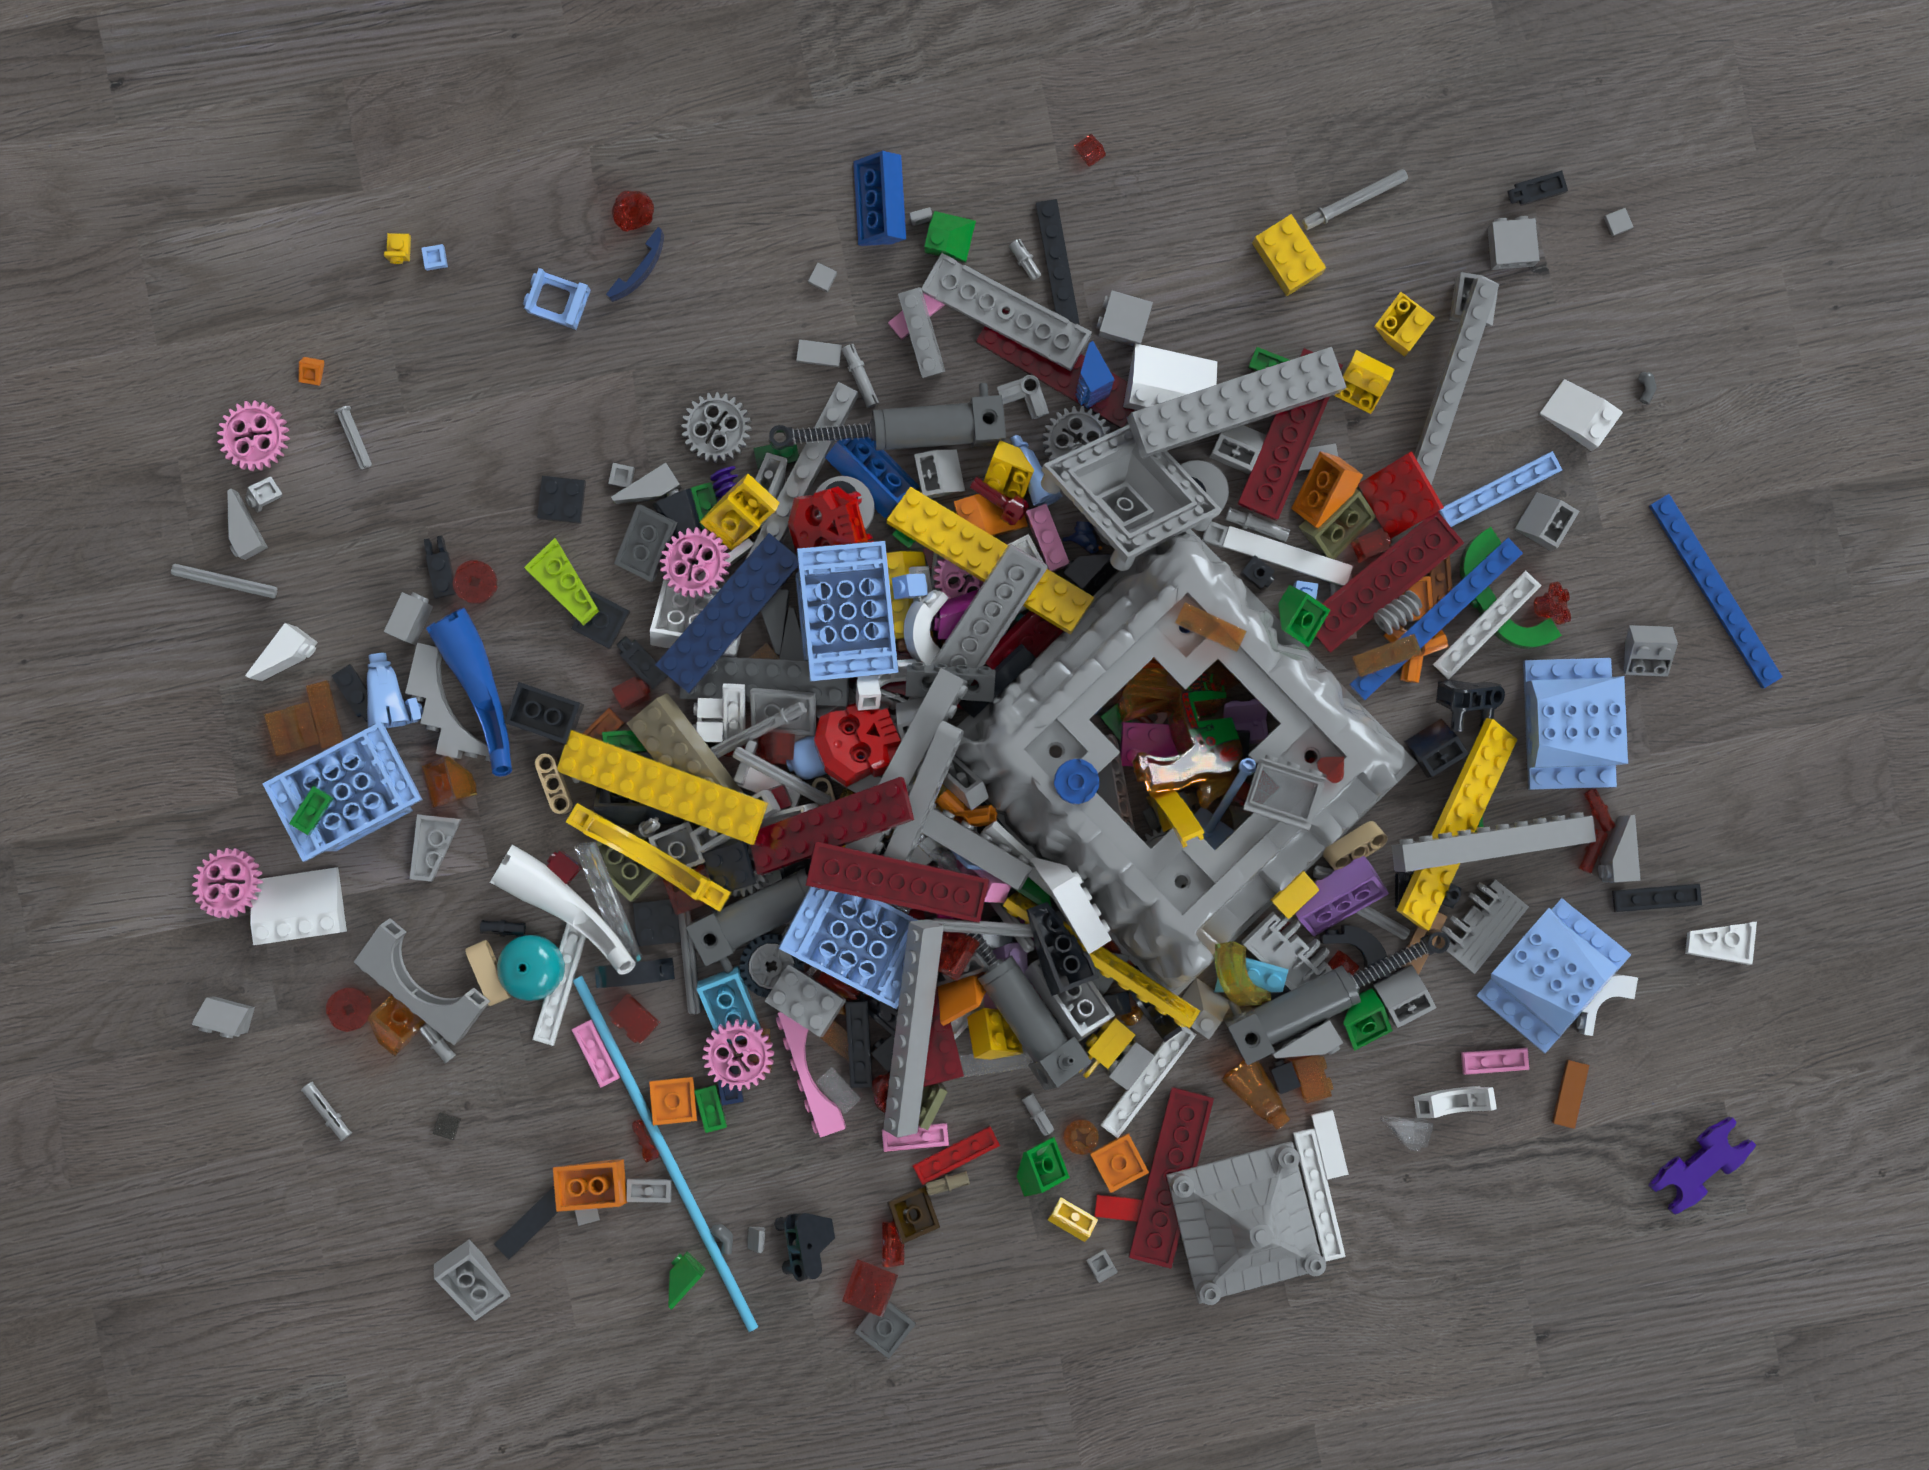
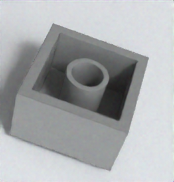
(679, 844)

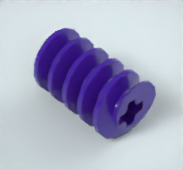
(723, 481)

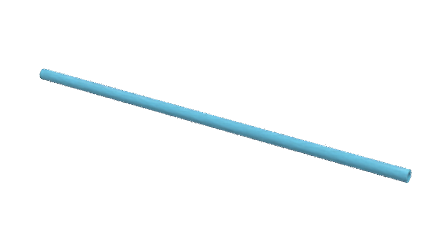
(665, 1154)

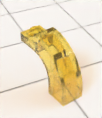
(1233, 975)

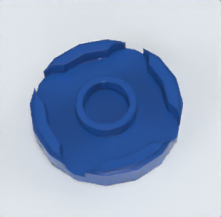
(1076, 781)

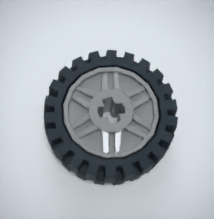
(754, 963)

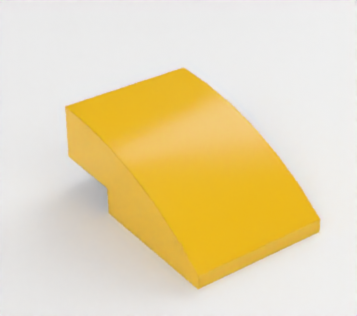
(740, 512)

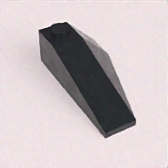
(1060, 955)

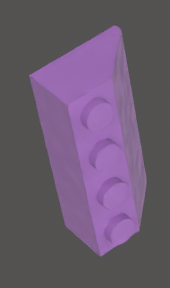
(1341, 896)

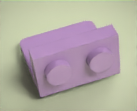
(1248, 716)

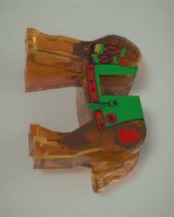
(1206, 749)

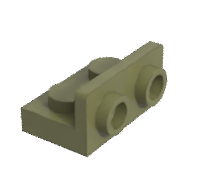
(931, 1101)

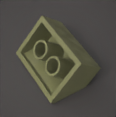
(1340, 527)

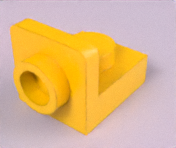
(398, 248)

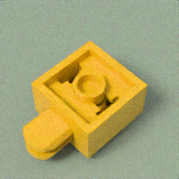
(1107, 1044)

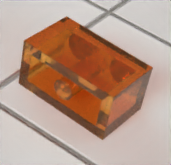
(1312, 1078)

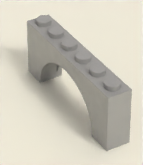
(384, 963)

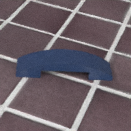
(620, 288)

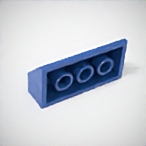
(879, 199)
(1095, 378)
(874, 469)

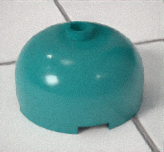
(543, 967)

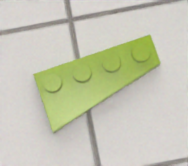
(560, 579)

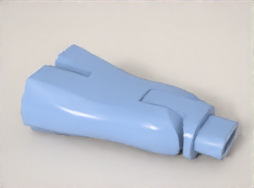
(1037, 493)
(384, 695)

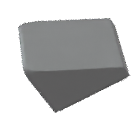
(756, 1239)
(1101, 1266)

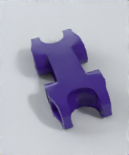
(1692, 1173)

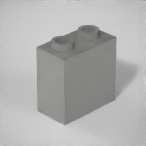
(1513, 243)
(1124, 318)
(409, 617)

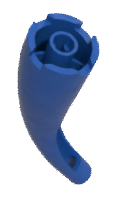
(466, 657)

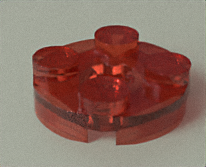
(463, 578)
(360, 1003)

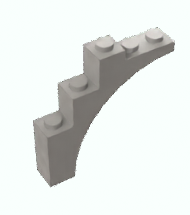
(426, 682)

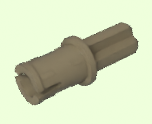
(947, 1183)

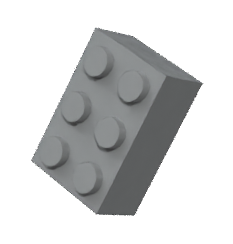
(805, 1000)

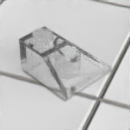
(1410, 1131)

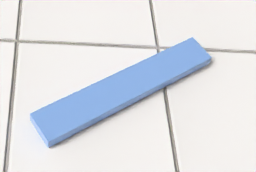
(1501, 489)

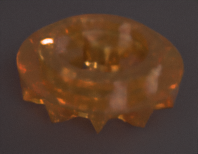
(1071, 1134)

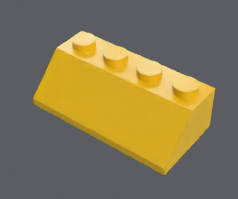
(899, 565)

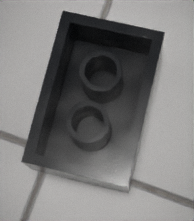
(543, 713)

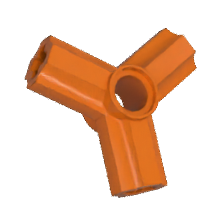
(1412, 668)
(977, 817)

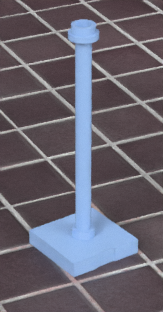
(1214, 830)

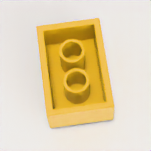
(1289, 255)

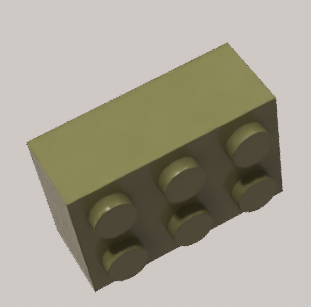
(626, 874)

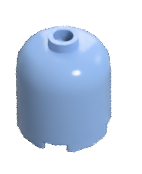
(806, 759)

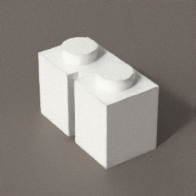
(709, 719)

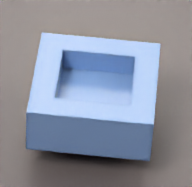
(434, 257)
(414, 710)

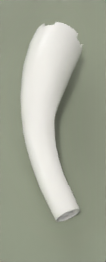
(539, 886)

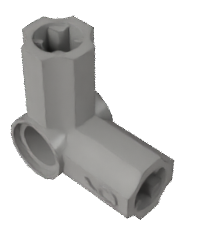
(1034, 399)

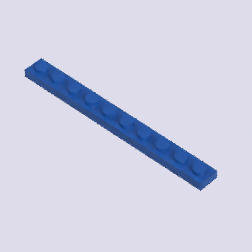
(1715, 591)
(1446, 610)

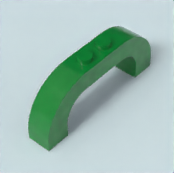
(1509, 632)

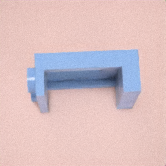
(575, 304)

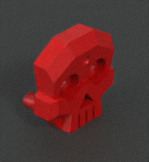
(837, 525)
(871, 737)

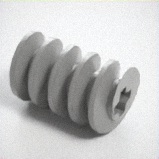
(1397, 611)

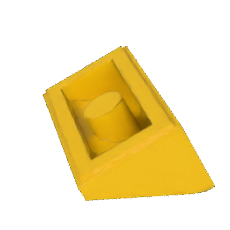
(1295, 895)
(1072, 1219)

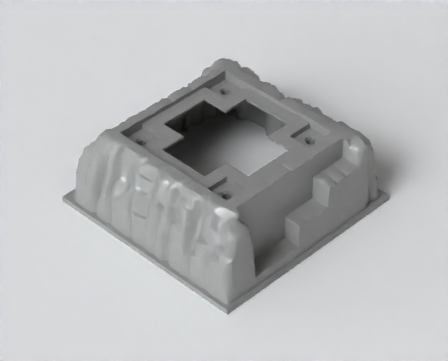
(1050, 703)

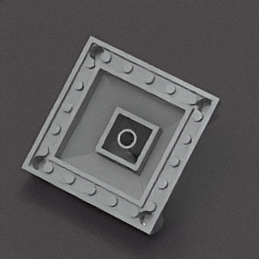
(1127, 497)
(1245, 1222)

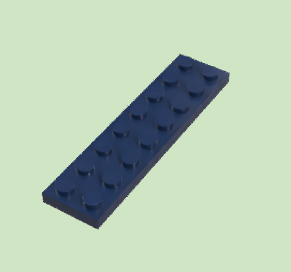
(728, 613)

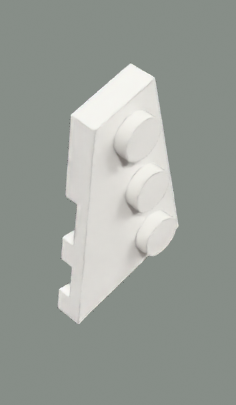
(1725, 943)

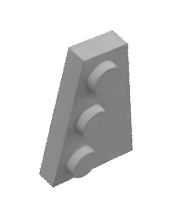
(430, 845)

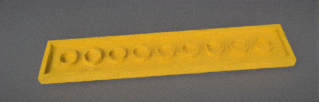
(978, 554)
(662, 787)
(1461, 812)
(1126, 975)

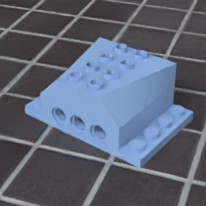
(846, 611)
(1574, 723)
(366, 785)
(852, 941)
(1552, 974)

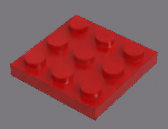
(1400, 495)

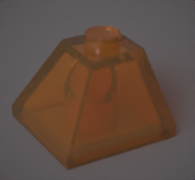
(448, 782)
(394, 1024)

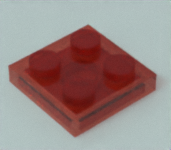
(870, 1288)

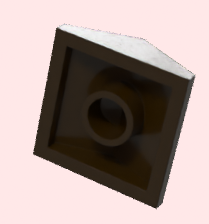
(913, 1214)

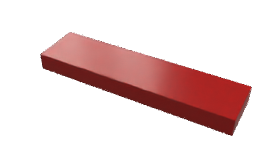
(956, 1155)
(1117, 1207)

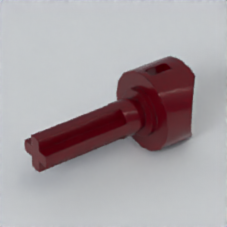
(1012, 509)

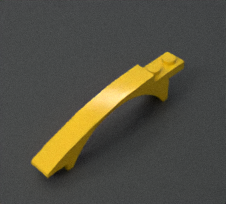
(1175, 814)
(661, 863)

